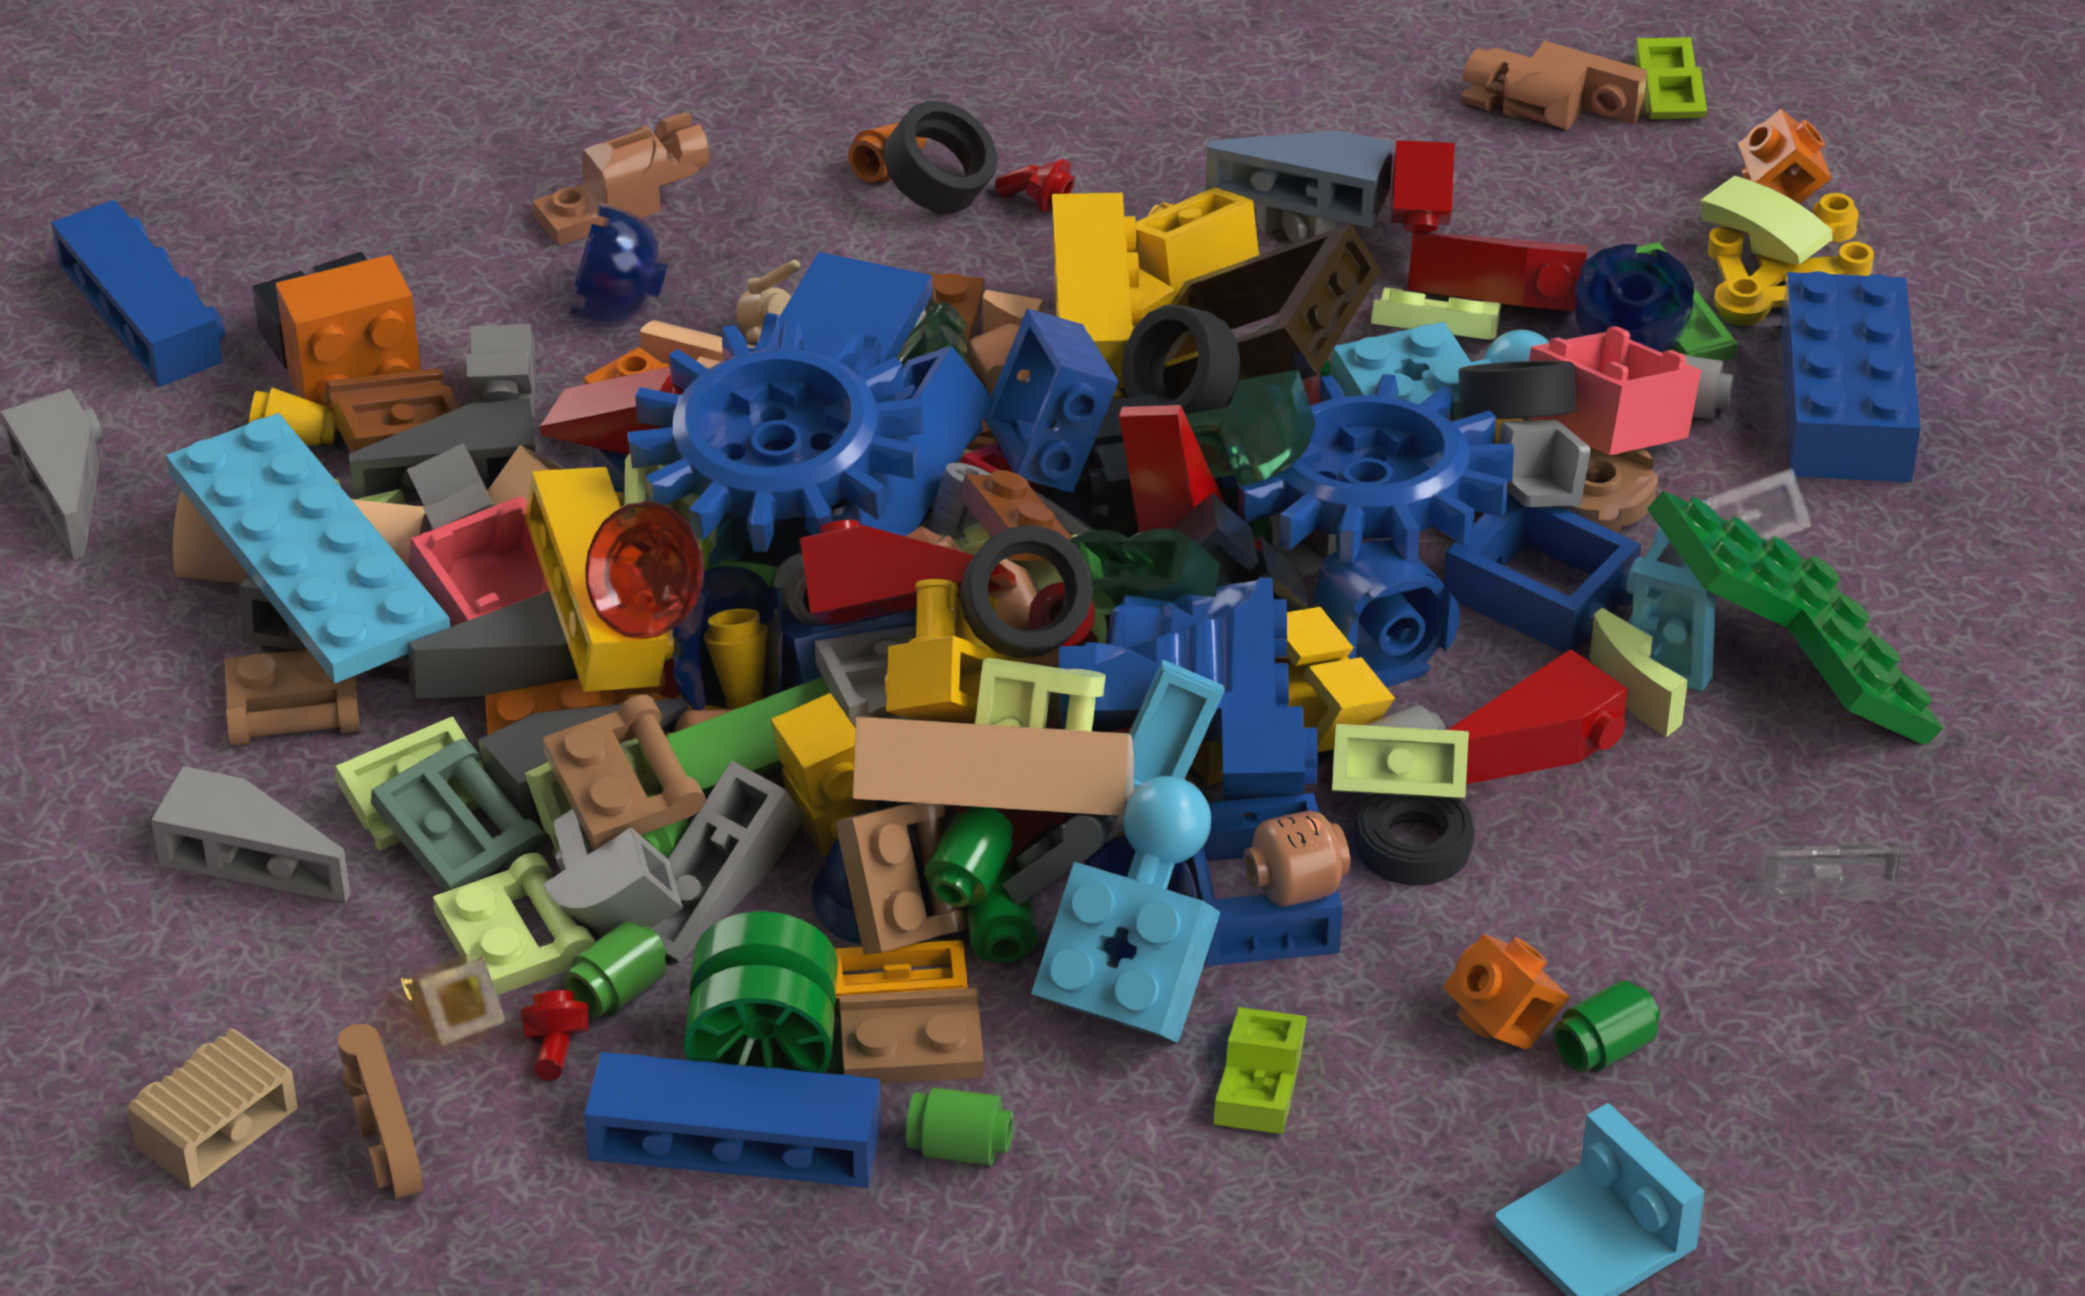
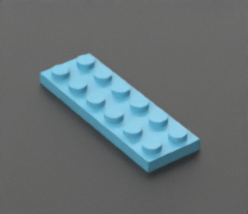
(307, 546)

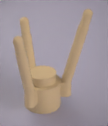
(762, 299)

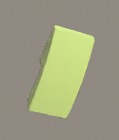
(1774, 222)
(1624, 653)

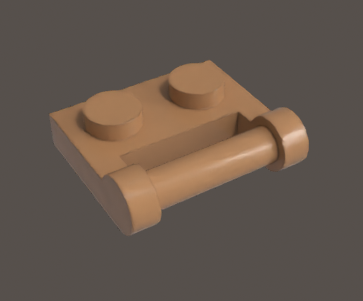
(286, 696)
(603, 783)
(886, 879)

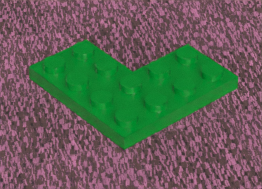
(1804, 599)

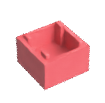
(1624, 391)
(479, 562)

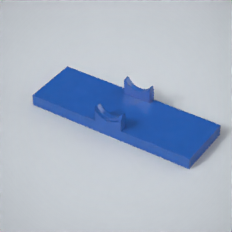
(856, 296)

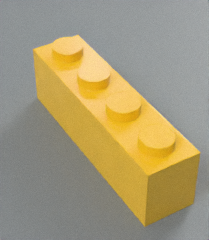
(1097, 270)
(562, 520)

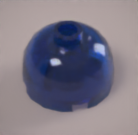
(617, 267)
(1636, 293)

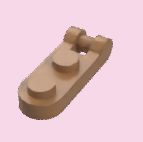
(379, 1111)

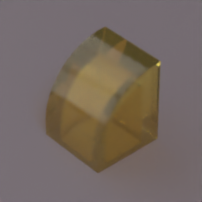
(454, 998)

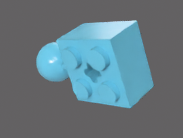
(1420, 360)
(1101, 910)

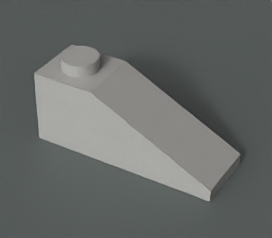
(58, 458)
(242, 834)
(726, 853)

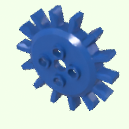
(769, 401)
(1385, 472)

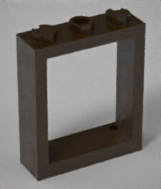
(1307, 283)

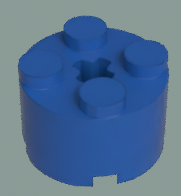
(1388, 610)

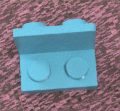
(1673, 611)
(1610, 1215)

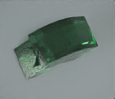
(1259, 431)

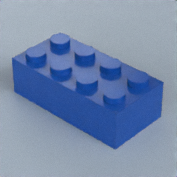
(1849, 377)

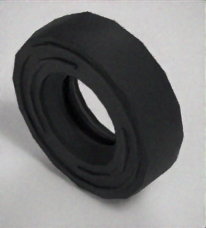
(1407, 862)

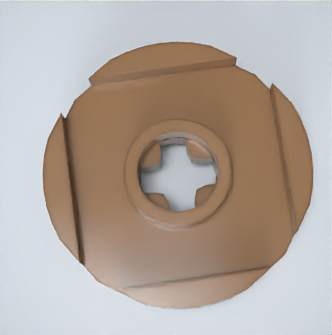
(1625, 495)

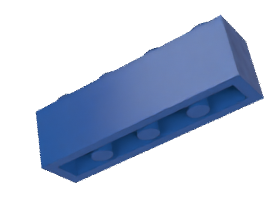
(138, 292)
(952, 415)
(733, 1119)

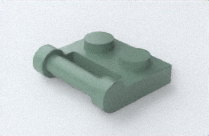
(440, 826)

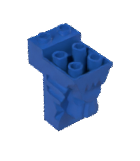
(1224, 640)

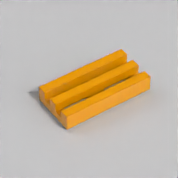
(897, 969)

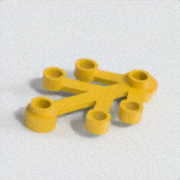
(1748, 299)

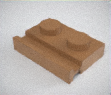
(912, 1035)

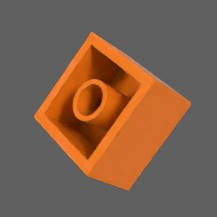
(347, 325)

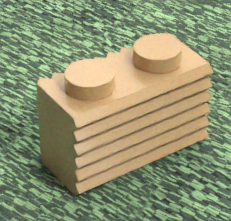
(211, 1107)

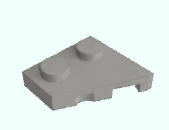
(857, 669)

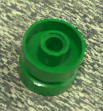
(762, 994)

